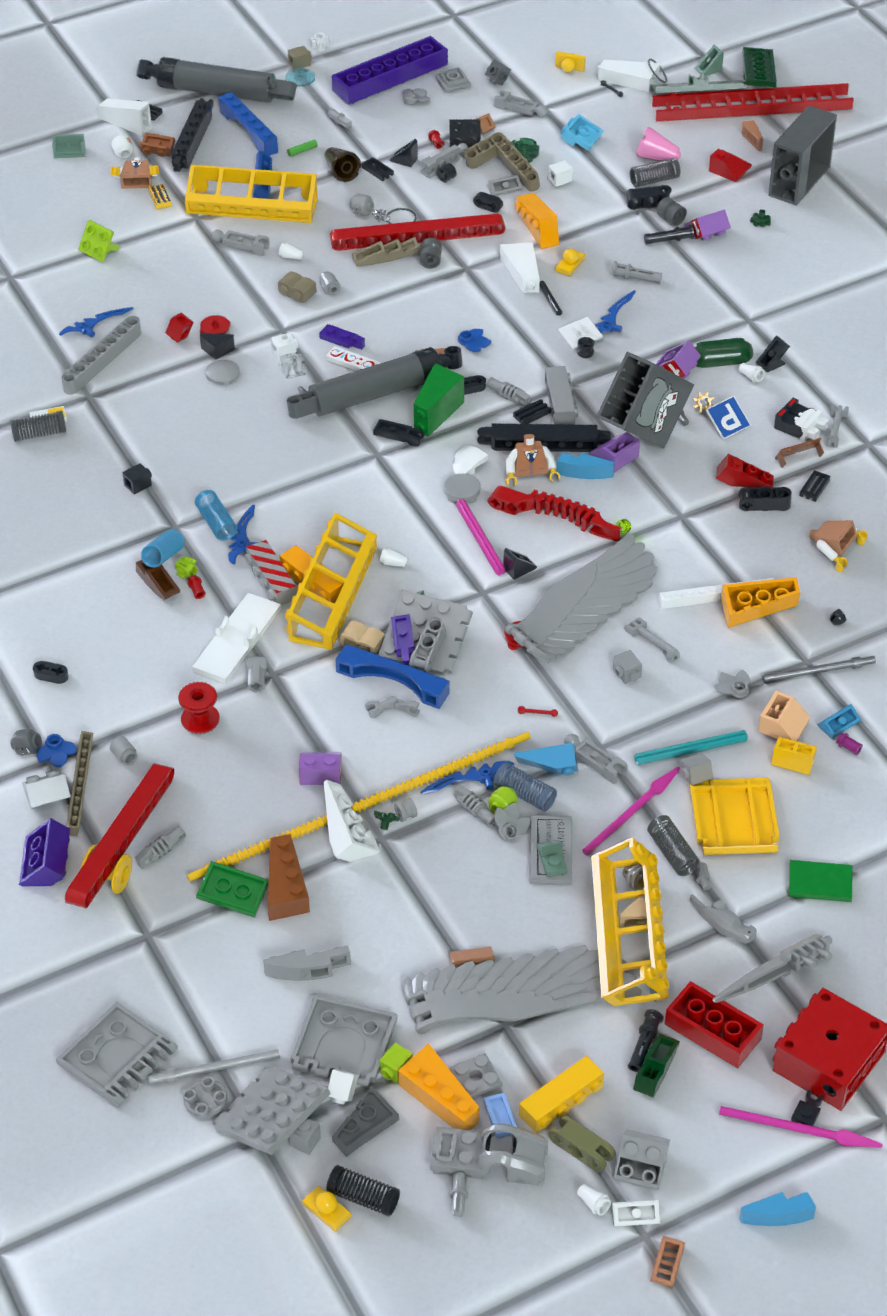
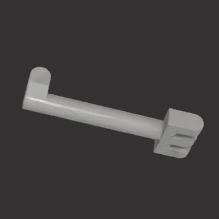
(838, 413)
(639, 626)

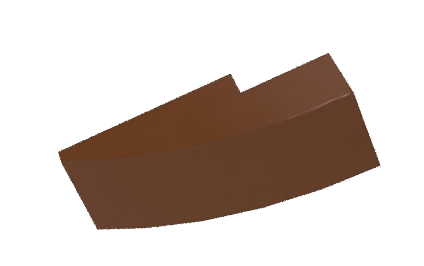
(157, 580)

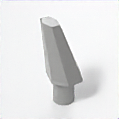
(703, 877)

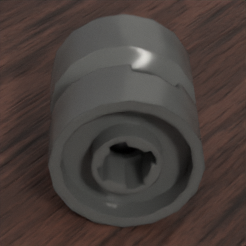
(671, 211)
(430, 253)

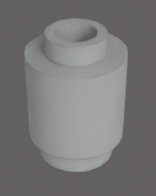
(329, 283)
(123, 750)

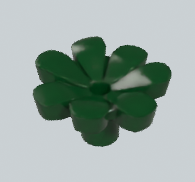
(761, 219)
(386, 819)

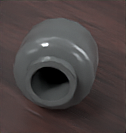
(26, 742)

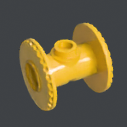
(120, 874)

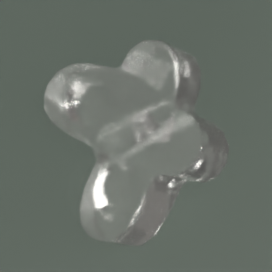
(380, 215)

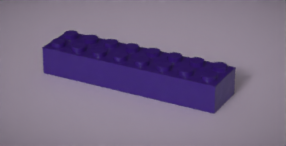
(389, 70)

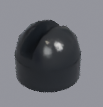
(838, 617)

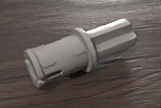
(339, 118)
(458, 1194)

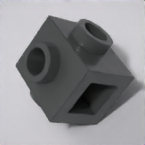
(497, 72)

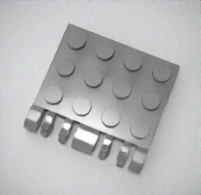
(113, 1050)

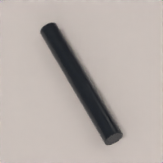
(550, 298)

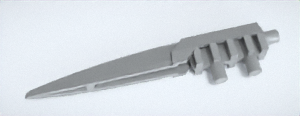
(792, 958)

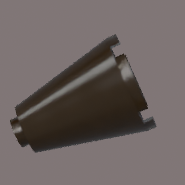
(342, 164)

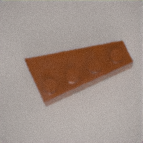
(286, 884)

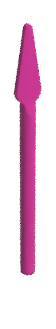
(656, 788)
(842, 1136)

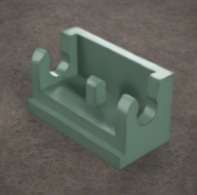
(68, 146)

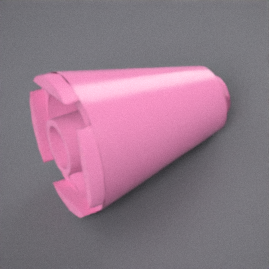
(657, 147)

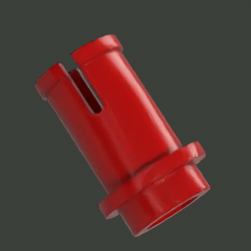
(434, 136)
(194, 582)

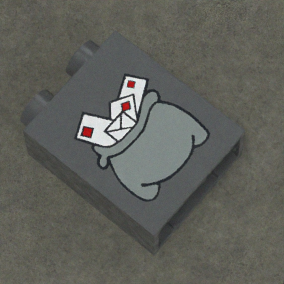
(645, 400)

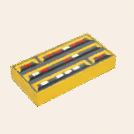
(159, 196)

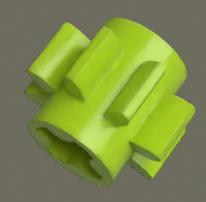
(186, 567)

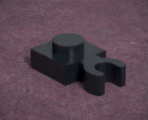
(807, 1111)

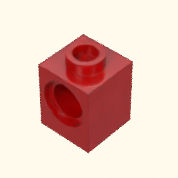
(179, 327)

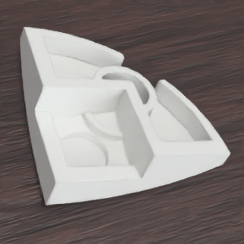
(467, 459)

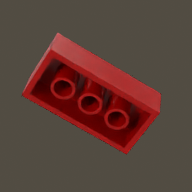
(714, 1025)

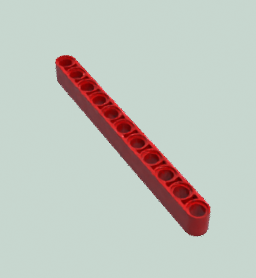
(439, 229)
(119, 836)

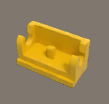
(793, 755)

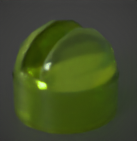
(625, 525)

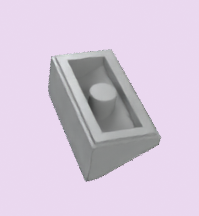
(504, 185)

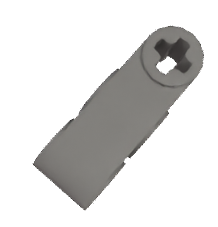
(423, 655)

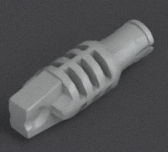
(509, 391)
(474, 804)
(159, 847)

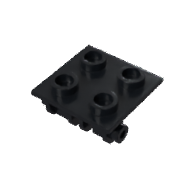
(464, 131)

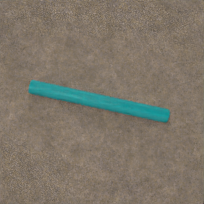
(690, 747)

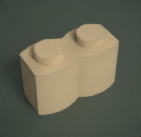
(363, 637)

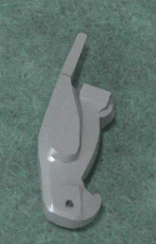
(725, 921)

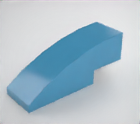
(584, 466)
(778, 1210)

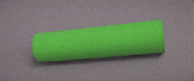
(302, 147)

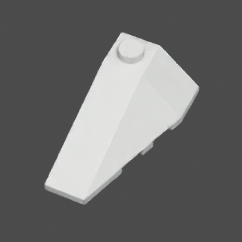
(346, 832)

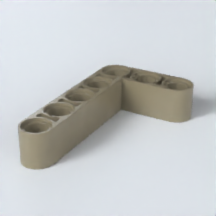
(500, 146)

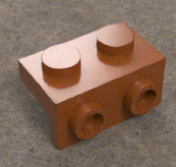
(157, 144)

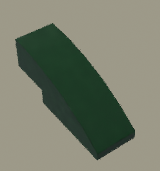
(656, 1065)

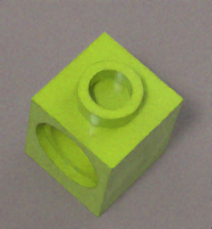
(393, 1060)

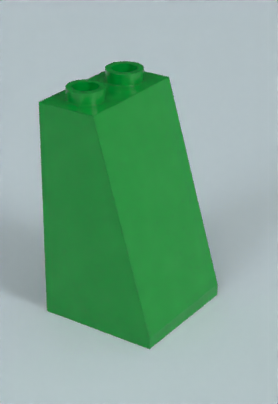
(438, 399)

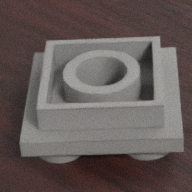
(453, 79)
(480, 1067)

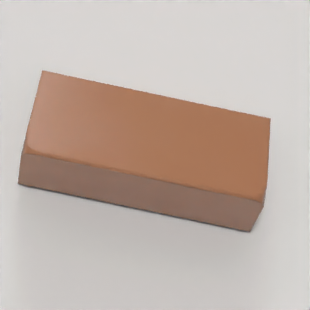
(476, 955)

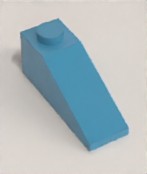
(555, 759)

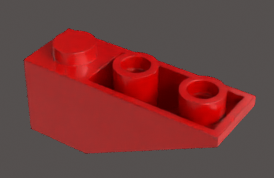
(742, 474)

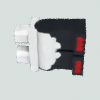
(800, 421)

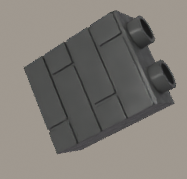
(802, 155)

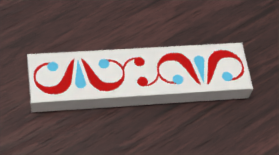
(349, 359)

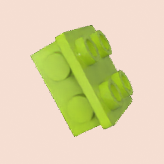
(97, 241)

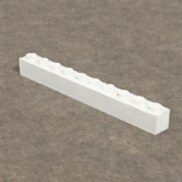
(694, 595)

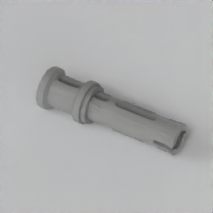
(629, 271)

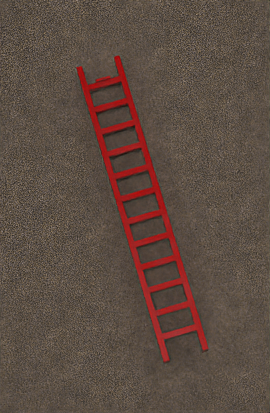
(750, 95)

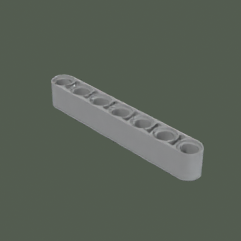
(101, 355)

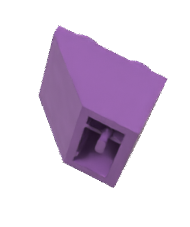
(619, 449)

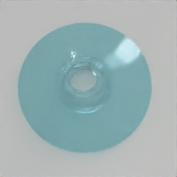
(300, 76)

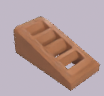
(752, 134)
(673, 1244)

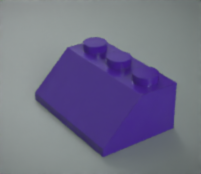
(45, 855)

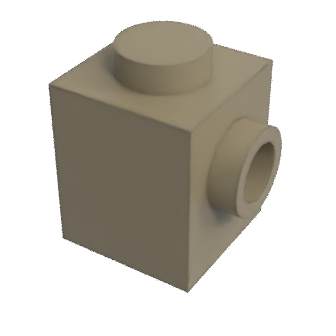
(299, 57)

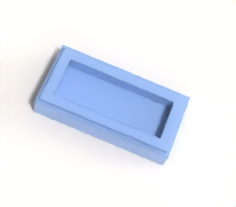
(499, 1112)

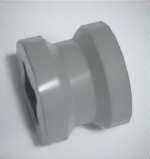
(405, 809)

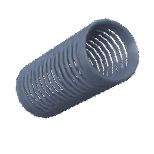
(540, 800)

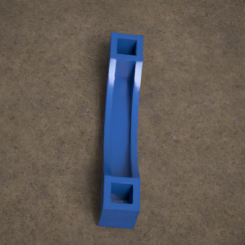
(261, 135)
(361, 663)

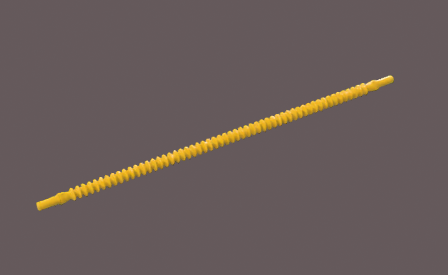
(373, 800)

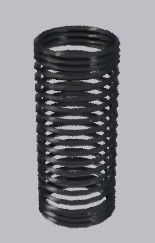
(390, 1198)

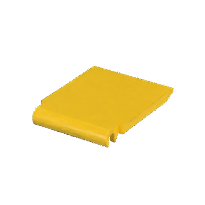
(735, 816)

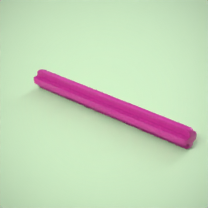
(480, 537)

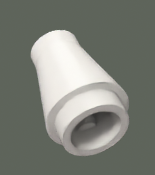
(291, 252)
(753, 372)
(393, 558)
(595, 1200)

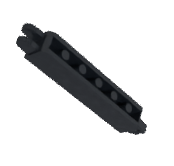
(192, 134)
(553, 436)

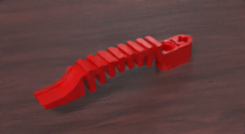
(514, 502)

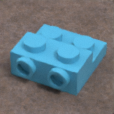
(581, 132)

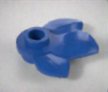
(473, 340)
(55, 750)

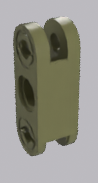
(582, 1144)

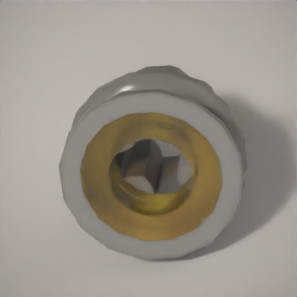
(634, 876)

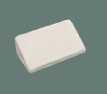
(635, 1213)

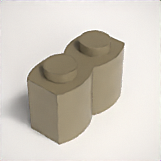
(297, 287)

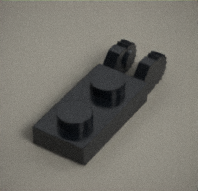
(398, 432)

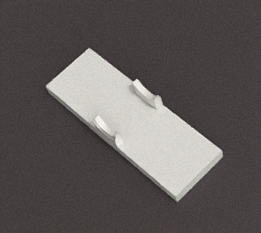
(236, 638)

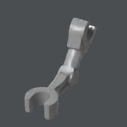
(377, 707)

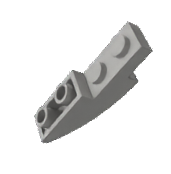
(300, 967)

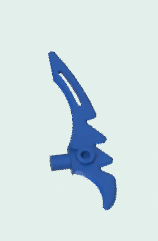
(609, 322)
(87, 326)
(241, 538)
(484, 775)

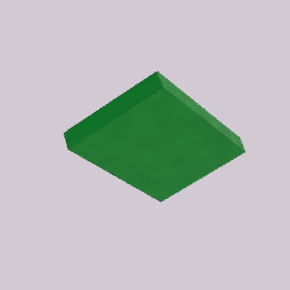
(820, 880)
(232, 889)

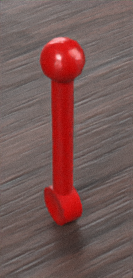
(521, 710)

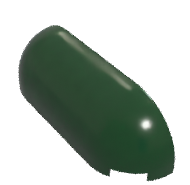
(724, 352)

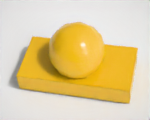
(570, 62)
(570, 261)
(326, 1208)

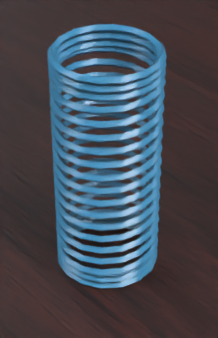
(205, 514)
(162, 548)

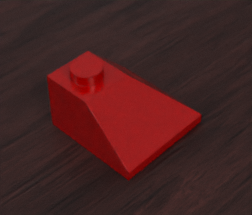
(728, 165)

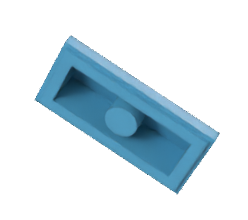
(839, 721)

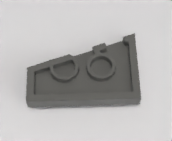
(367, 1121)

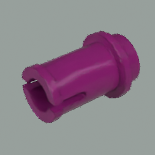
(850, 744)

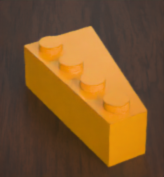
(539, 219)
(758, 599)
(438, 1089)

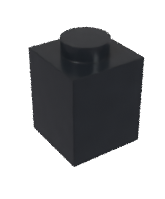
(137, 478)

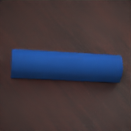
(263, 162)

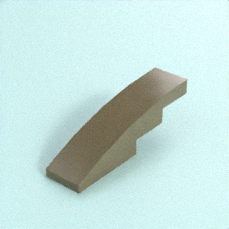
(385, 253)

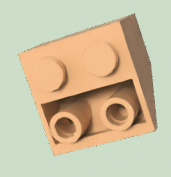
(783, 717)

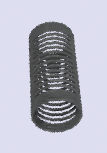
(669, 164)
(34, 421)
(675, 849)

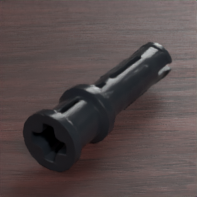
(676, 234)
(647, 1033)

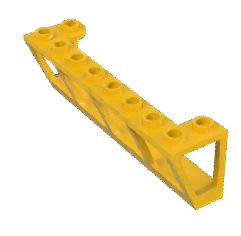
(247, 206)
(348, 592)
(652, 971)

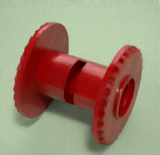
(198, 702)

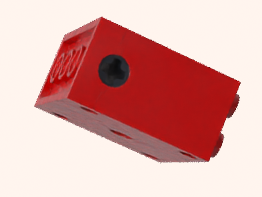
(830, 1048)

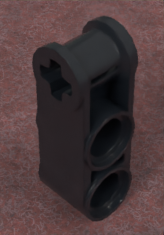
(646, 197)
(765, 499)

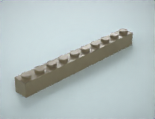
(79, 782)

